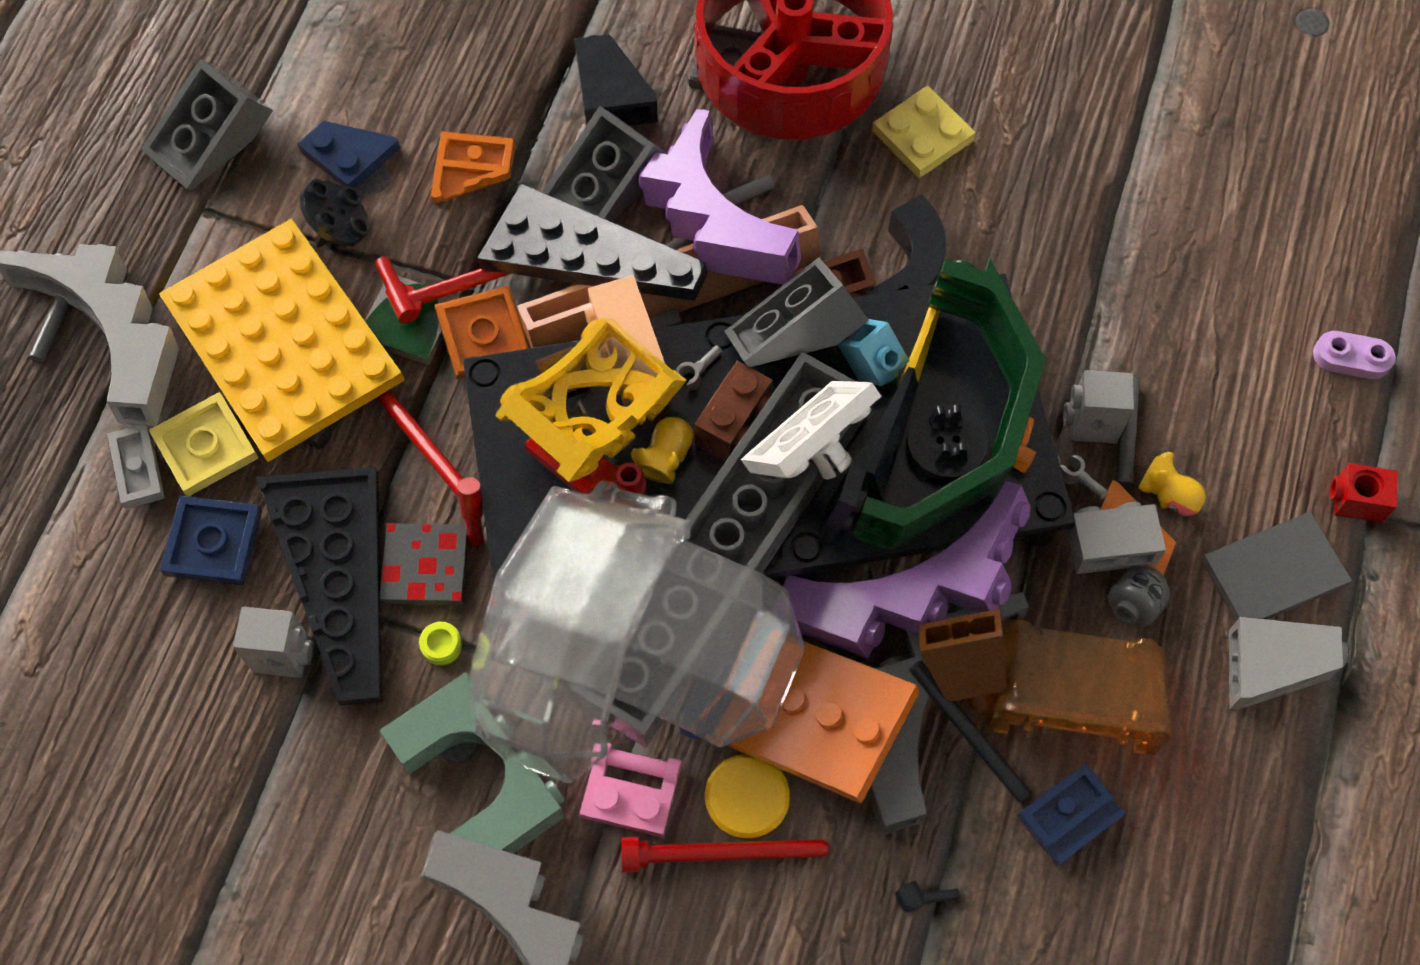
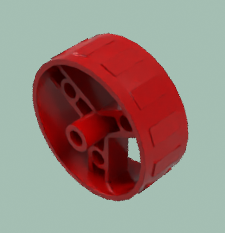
(791, 41)

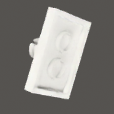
(814, 433)

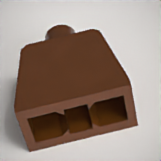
(966, 657)

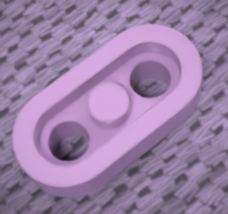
(1355, 355)

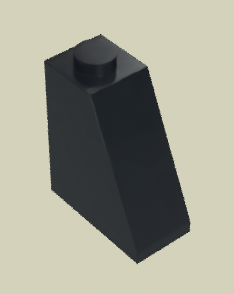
(613, 82)

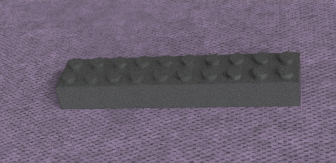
(747, 512)

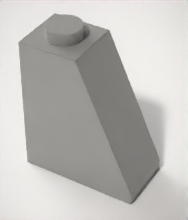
(1280, 658)

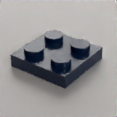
(211, 540)

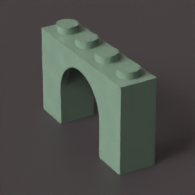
(444, 720)

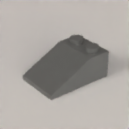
(205, 125)
(603, 167)
(799, 317)

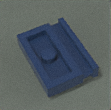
(1071, 814)

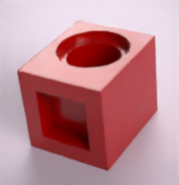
(1376, 482)

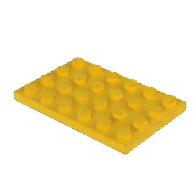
(281, 339)

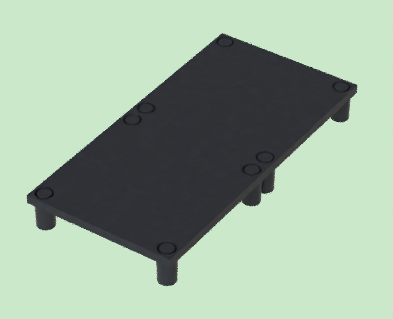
(954, 372)

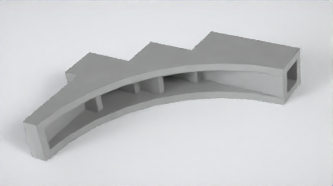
(93, 283)
(501, 889)

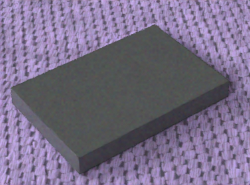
(1276, 569)

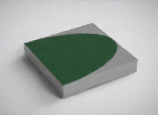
(412, 340)

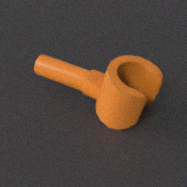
(1025, 455)

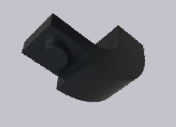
(923, 239)

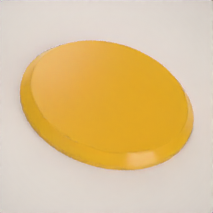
(747, 797)

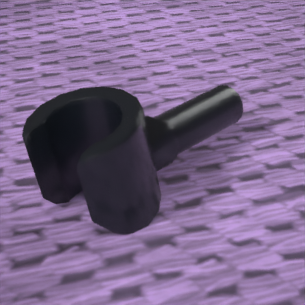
(911, 898)

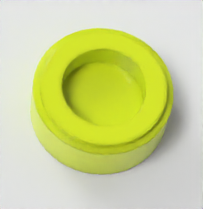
(440, 643)

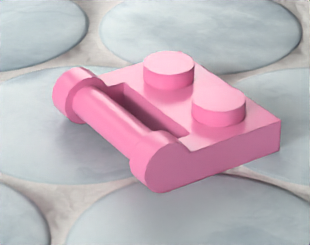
(628, 803)

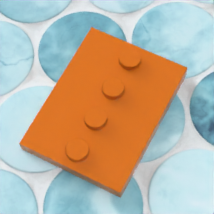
(834, 723)

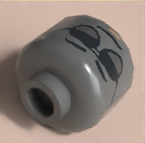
(1139, 594)

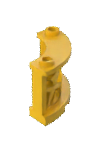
(572, 448)

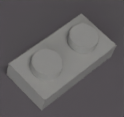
(136, 466)

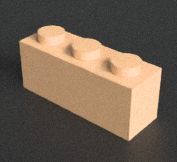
(623, 303)

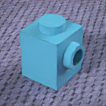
(874, 353)

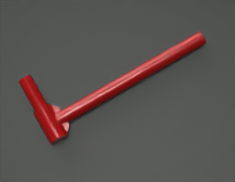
(407, 301)
(466, 489)

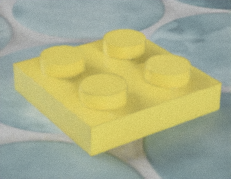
(923, 131)
(203, 444)

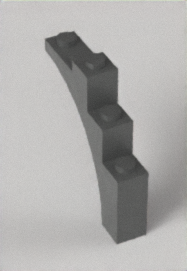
(896, 788)

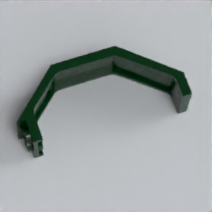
(987, 303)

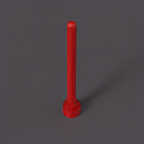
(638, 853)

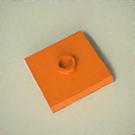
(480, 326)

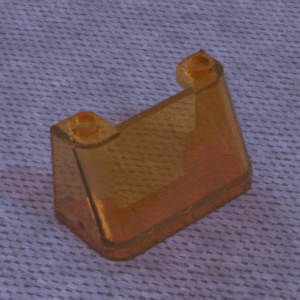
(1084, 686)

